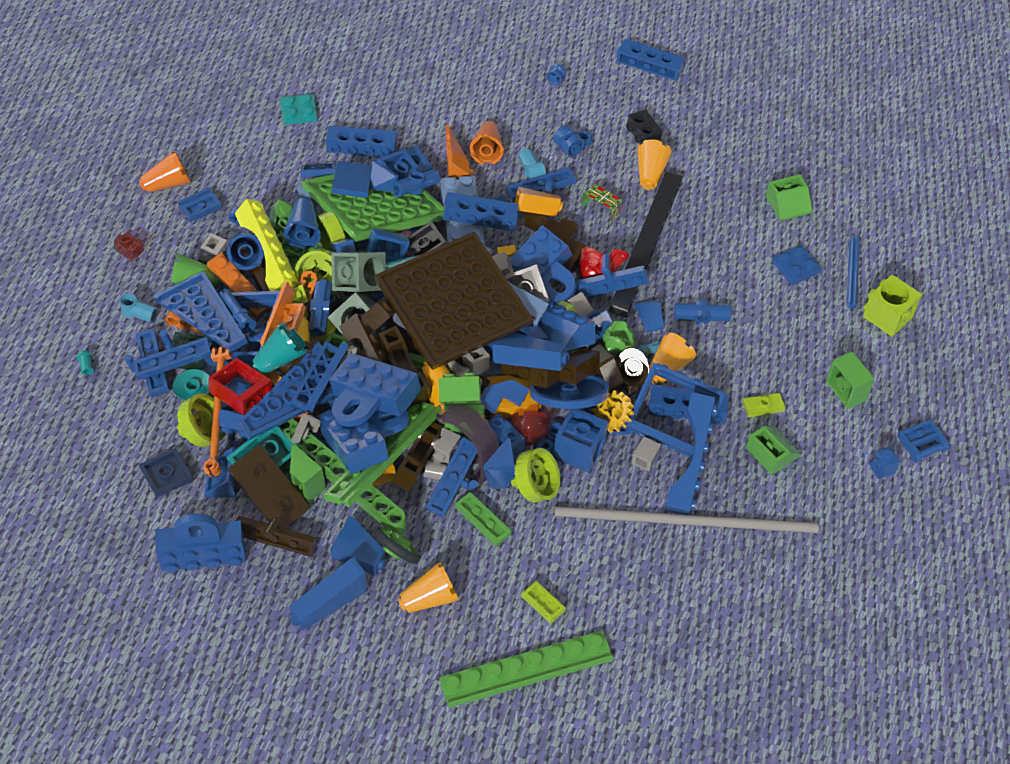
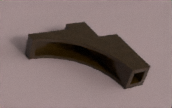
(564, 230)
(580, 366)

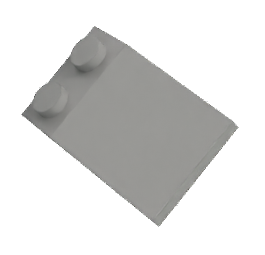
(530, 281)

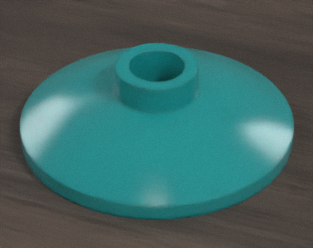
(191, 379)

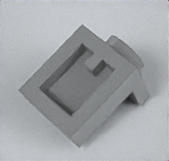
(305, 424)

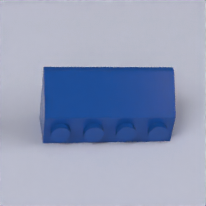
(567, 327)

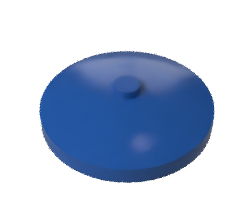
(570, 396)

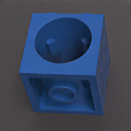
(580, 439)

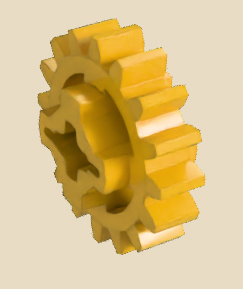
(615, 412)

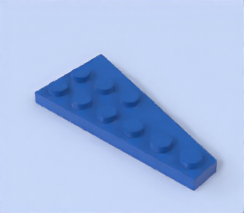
(202, 308)
(276, 405)

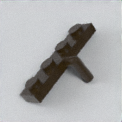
(277, 536)

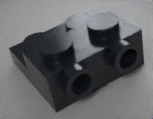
(425, 240)

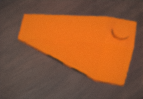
(456, 160)

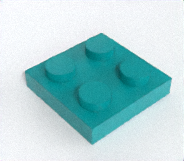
(298, 109)

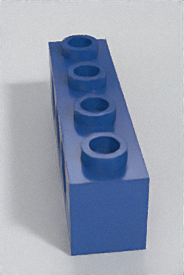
(650, 59)
(361, 141)
(480, 211)
(678, 403)

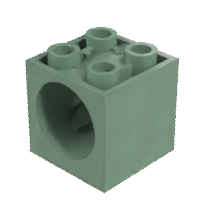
(356, 270)
(344, 312)

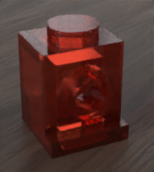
(126, 243)

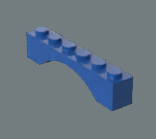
(681, 492)

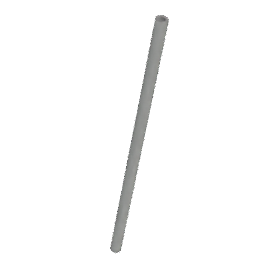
(686, 519)

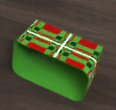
(604, 197)

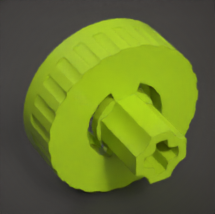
(330, 230)
(308, 261)
(197, 427)
(545, 474)

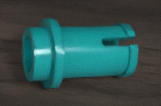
(84, 359)

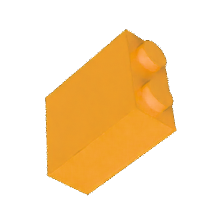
(506, 408)

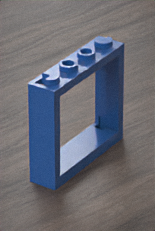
(246, 300)
(679, 378)

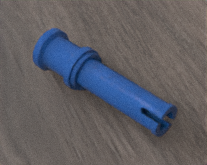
(240, 314)

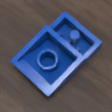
(392, 244)

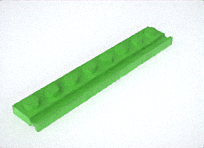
(352, 486)
(525, 669)

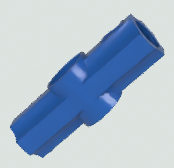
(415, 183)
(320, 308)
(702, 312)

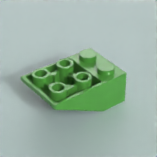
(278, 218)

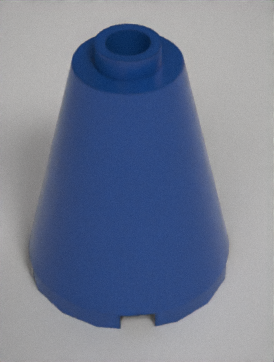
(302, 226)
(248, 257)

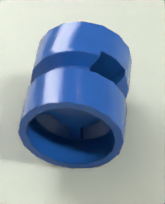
(568, 140)

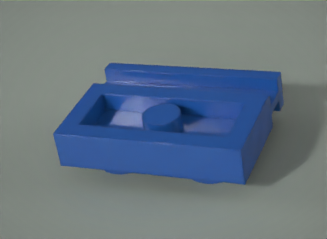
(199, 204)

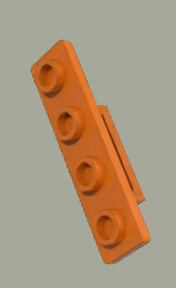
(285, 312)

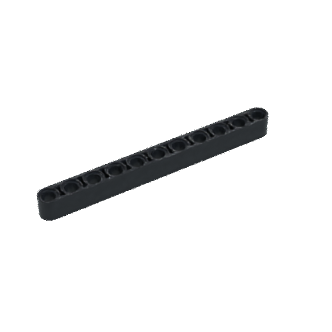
(648, 239)

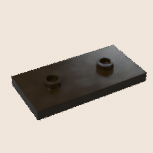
(268, 487)

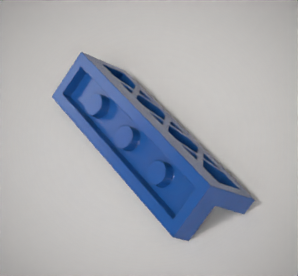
(322, 383)

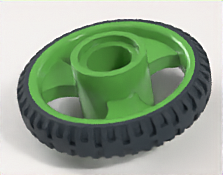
(397, 545)

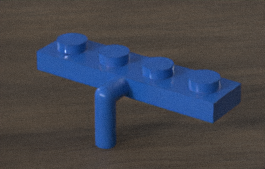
(544, 183)
(612, 281)
(148, 346)
(171, 357)
(453, 478)

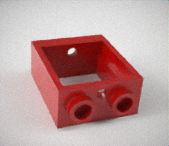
(260, 385)

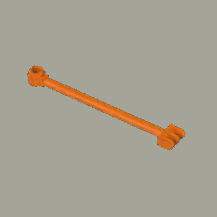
(212, 464)

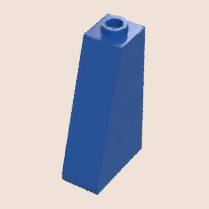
(530, 352)
(329, 595)

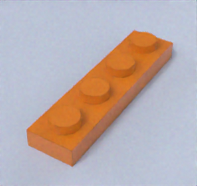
(233, 279)

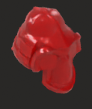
(592, 262)

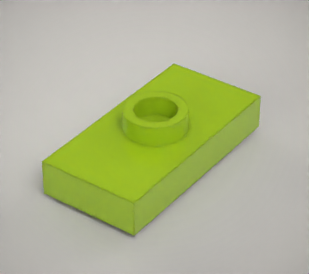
(763, 405)
(543, 602)

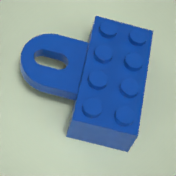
(549, 254)
(372, 387)
(361, 444)
(199, 542)

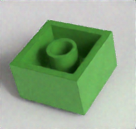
(850, 380)
(460, 390)

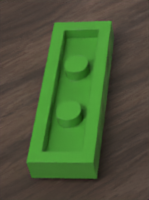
(483, 519)

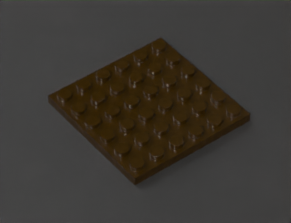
(453, 300)

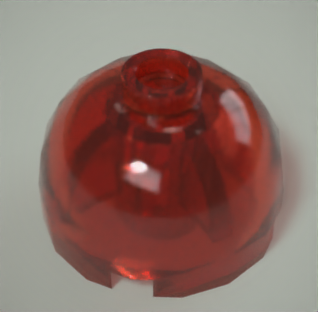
(532, 426)

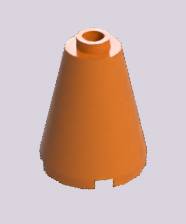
(487, 144)
(165, 174)

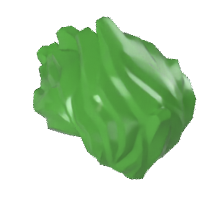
(619, 337)

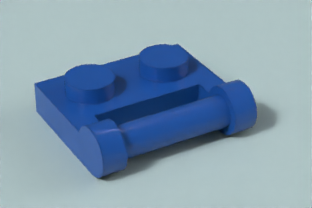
(920, 435)

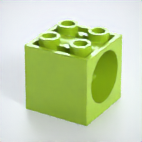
(891, 305)

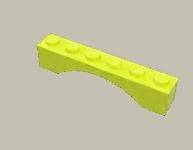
(278, 269)

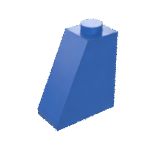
(358, 543)

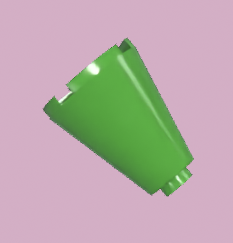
(188, 267)

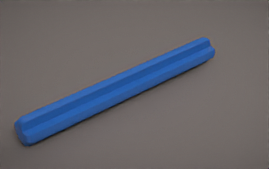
(853, 267)

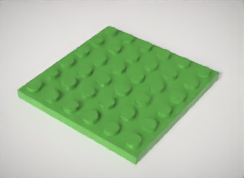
(378, 211)

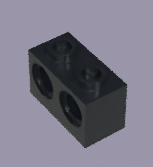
(643, 127)

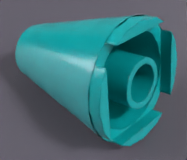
(279, 349)

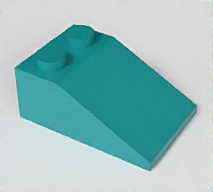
(273, 442)

